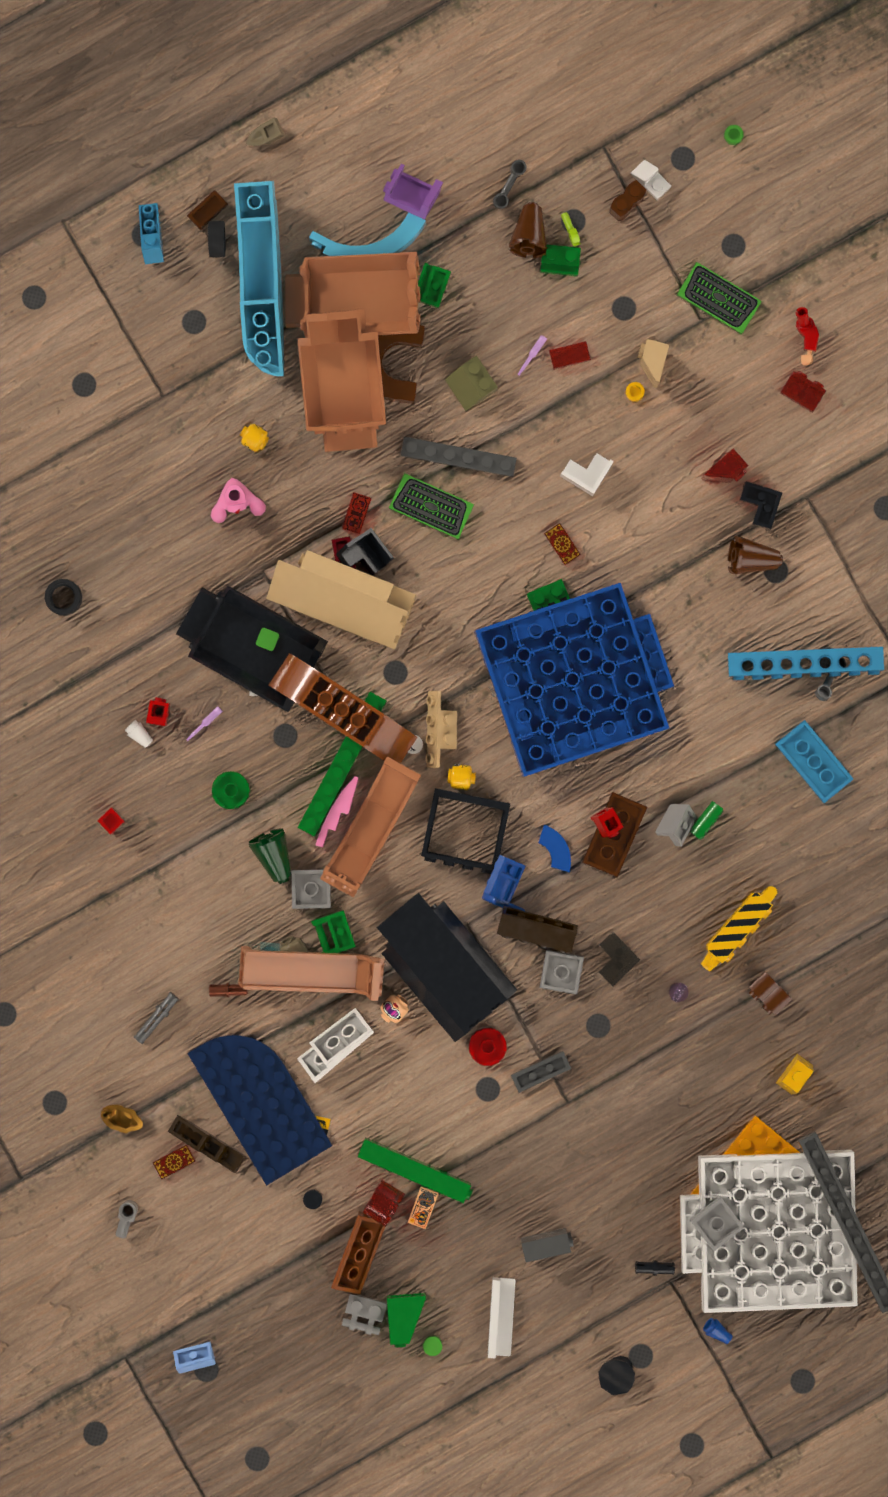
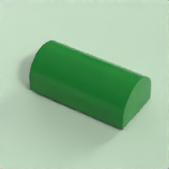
(706, 820)

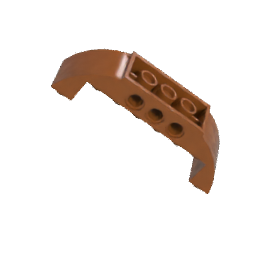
(342, 710)

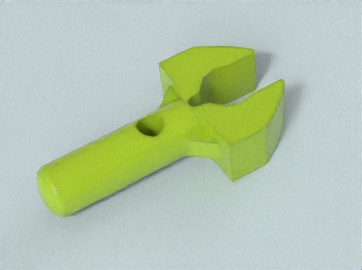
(573, 234)

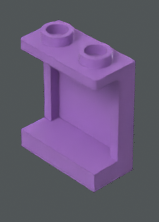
(411, 193)

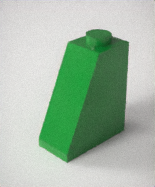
(403, 1316)

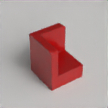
(111, 821)

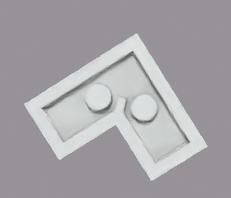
(589, 478)

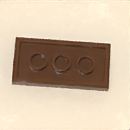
(611, 853)

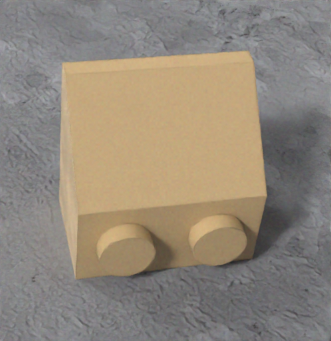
(653, 359)

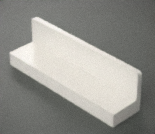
(501, 1317)

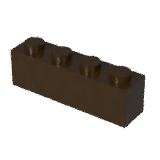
(537, 929)

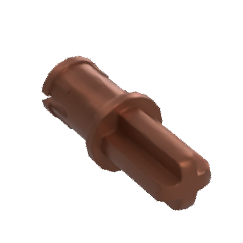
(226, 990)

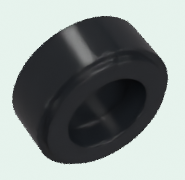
(312, 1199)

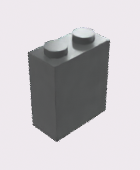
(546, 1244)

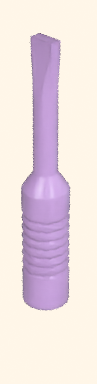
(534, 351)
(206, 721)

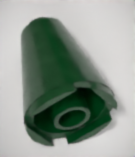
(273, 854)

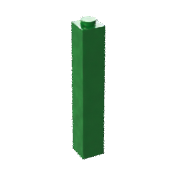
(415, 1170)

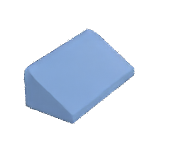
(194, 1357)

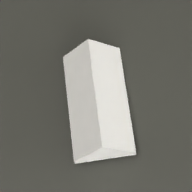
(335, 1044)

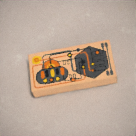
(423, 1207)

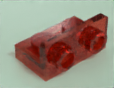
(803, 391)

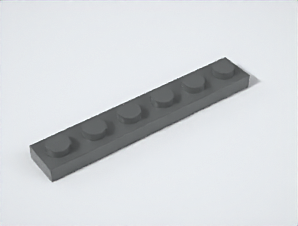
(458, 456)

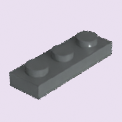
(540, 1071)

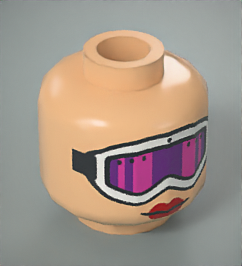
(394, 1008)

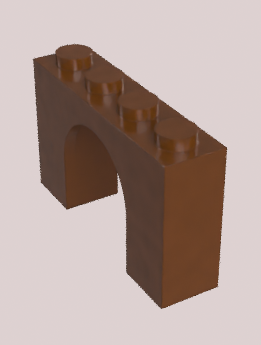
(395, 389)

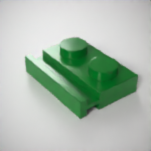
(561, 260)
(433, 284)

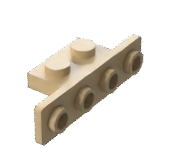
(440, 729)

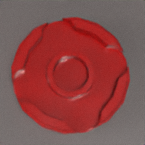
(487, 1046)

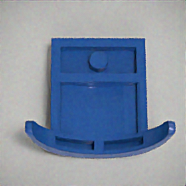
(503, 882)

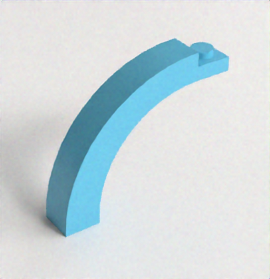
(394, 243)

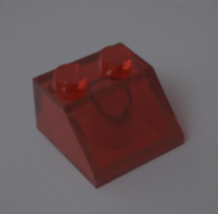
(727, 469)

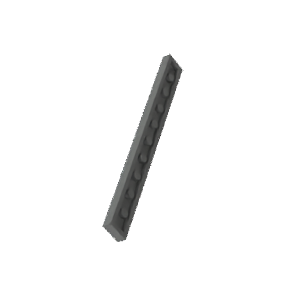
(846, 1218)

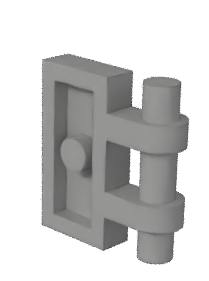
(366, 1308)

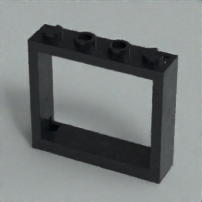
(450, 860)

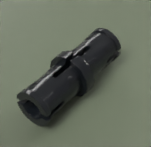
(654, 1268)

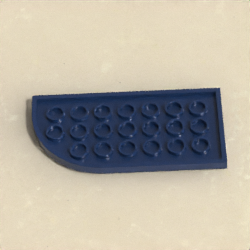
(260, 1103)

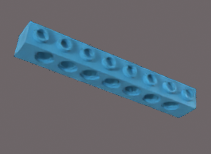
(874, 654)

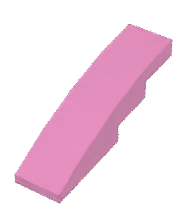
(341, 805)

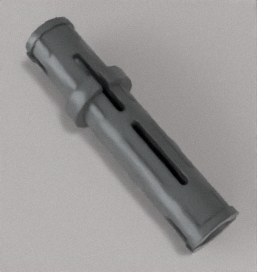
(141, 1035)

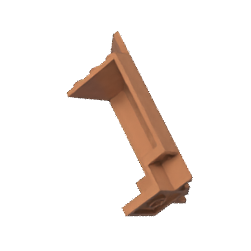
(342, 380)

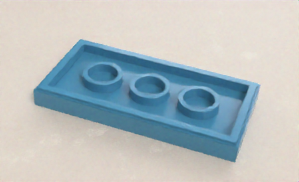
(814, 761)

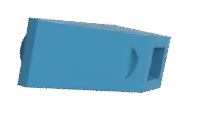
(150, 234)

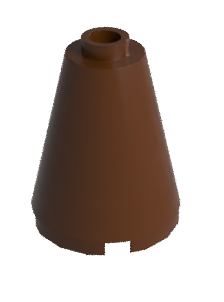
(529, 233)
(751, 557)

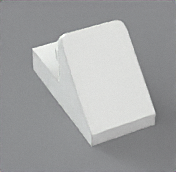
(649, 177)

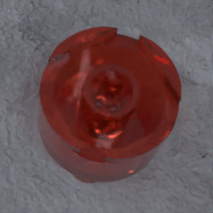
(383, 1203)

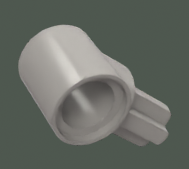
(125, 1219)

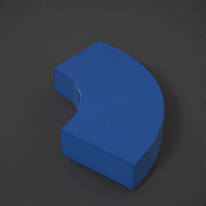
(557, 847)

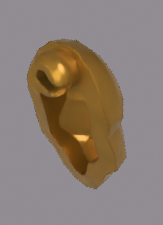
(121, 1118)

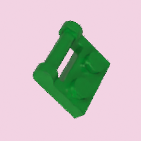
(339, 930)

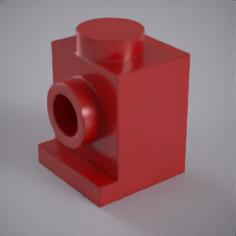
(152, 717)
(613, 822)

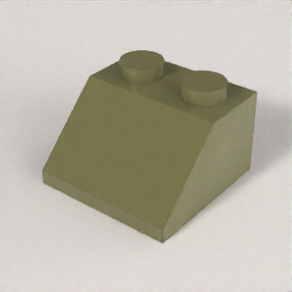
(471, 383)

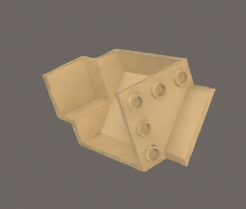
(343, 598)

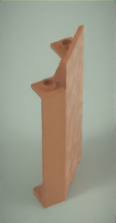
(377, 283)

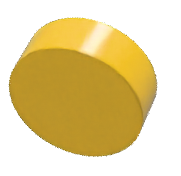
(635, 391)

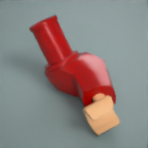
(809, 331)

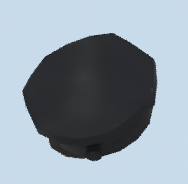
(617, 1375)

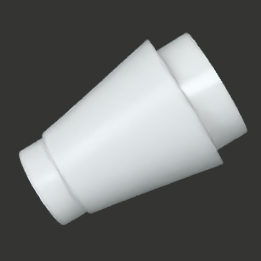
(138, 733)

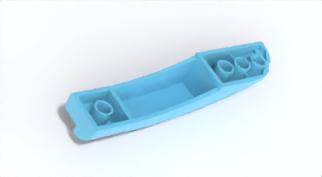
(260, 275)

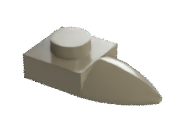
(265, 133)

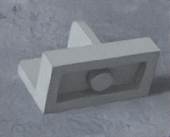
(677, 823)

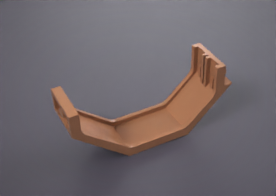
(371, 827)

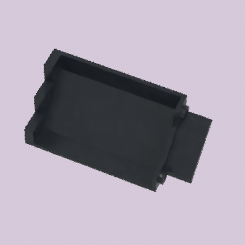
(225, 636)
(444, 965)

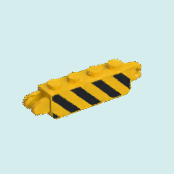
(737, 927)

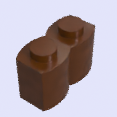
(625, 202)
(769, 993)

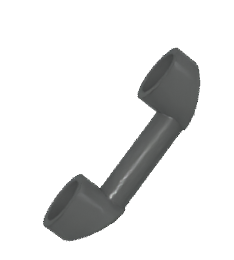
(517, 169)
(824, 691)

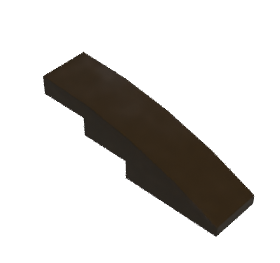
(206, 1144)

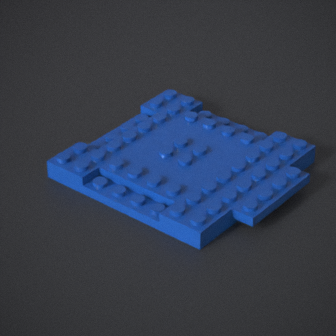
(576, 678)

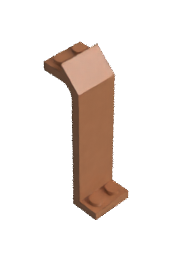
(311, 972)

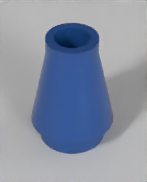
(717, 1331)

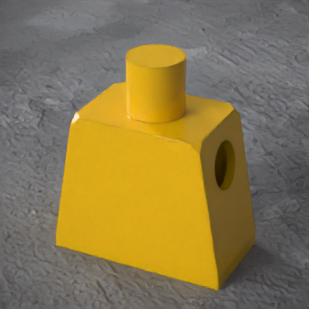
(795, 1075)

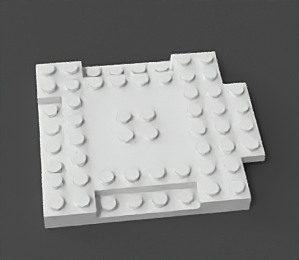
(790, 1241)

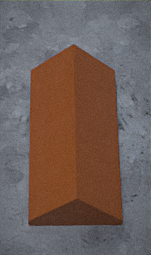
(358, 1254)

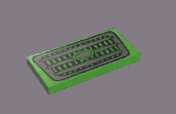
(719, 298)
(431, 506)

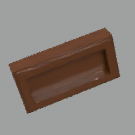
(207, 210)

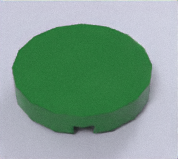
(230, 790)

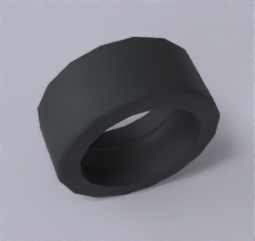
(216, 239)
(77, 600)

